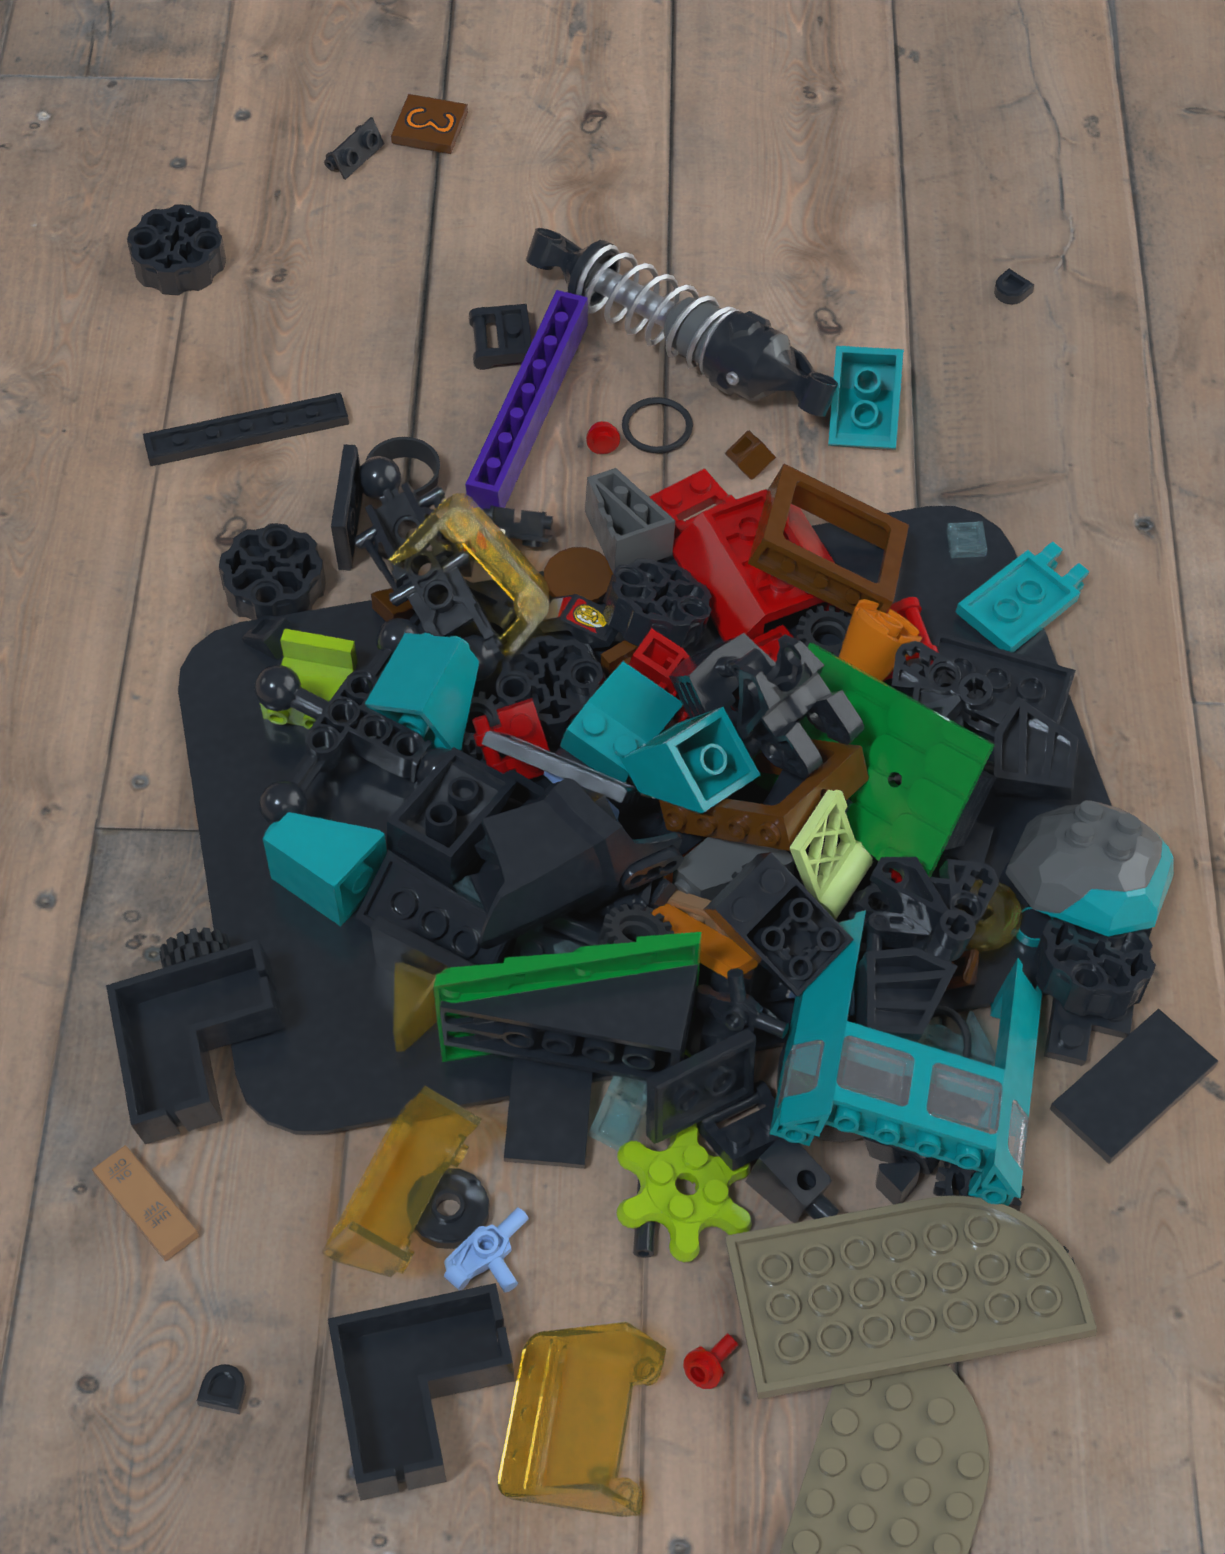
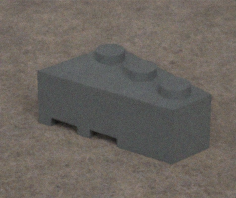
(627, 520)

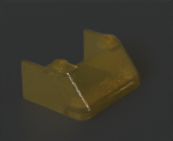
(466, 523)
(399, 1184)

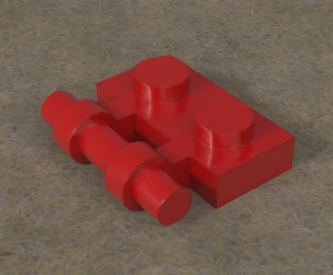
(519, 721)

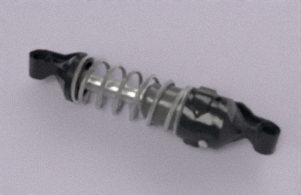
(730, 346)

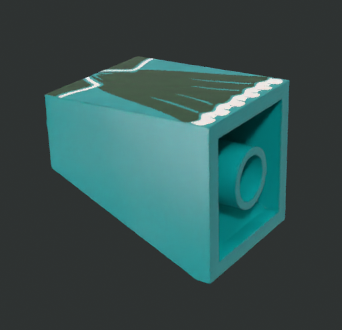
(693, 762)

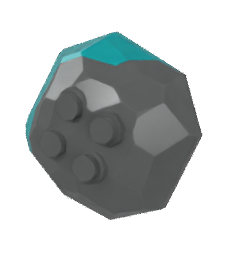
(1093, 868)

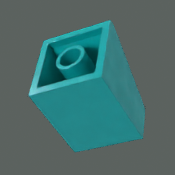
(428, 687)
(324, 862)

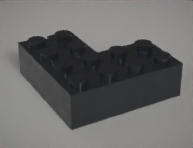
(173, 1020)
(398, 1361)

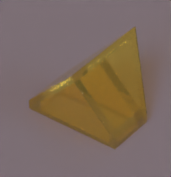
(412, 1004)

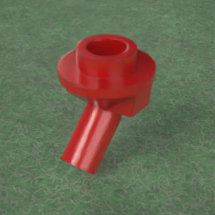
(704, 1366)

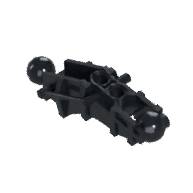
(399, 514)

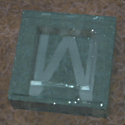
(966, 539)

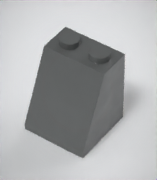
(714, 861)

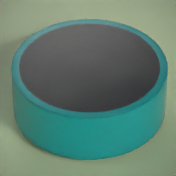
(1032, 926)

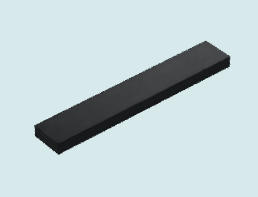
(245, 429)

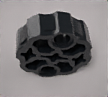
(176, 249)
(272, 572)
(657, 598)
(554, 662)
(1093, 970)

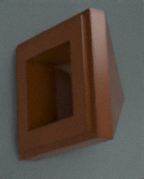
(966, 970)

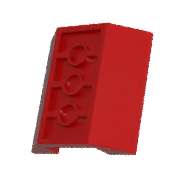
(717, 555)

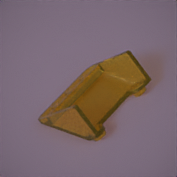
(574, 1416)

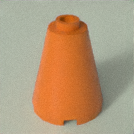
(875, 638)

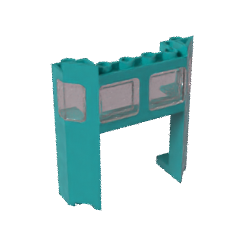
(908, 1090)

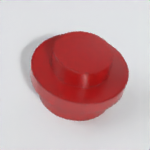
(603, 438)

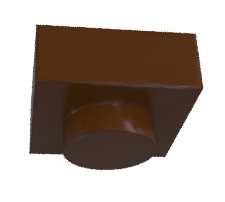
(614, 656)

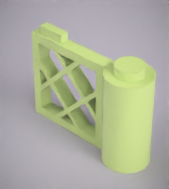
(840, 866)

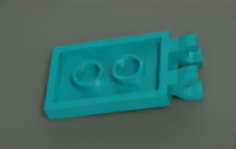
(1022, 598)

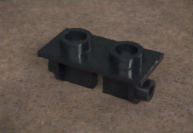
(355, 149)
(529, 529)

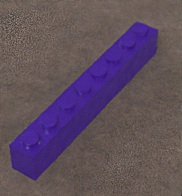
(528, 401)

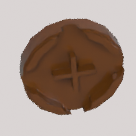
(578, 572)

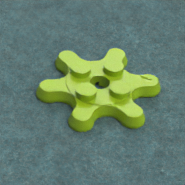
(680, 1213)

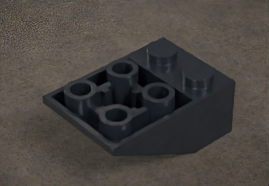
(778, 922)

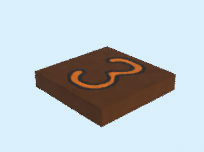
(429, 123)

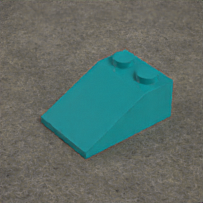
(866, 397)
(619, 720)

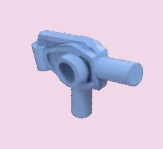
(485, 1251)

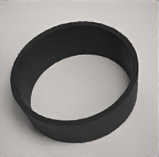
(411, 448)

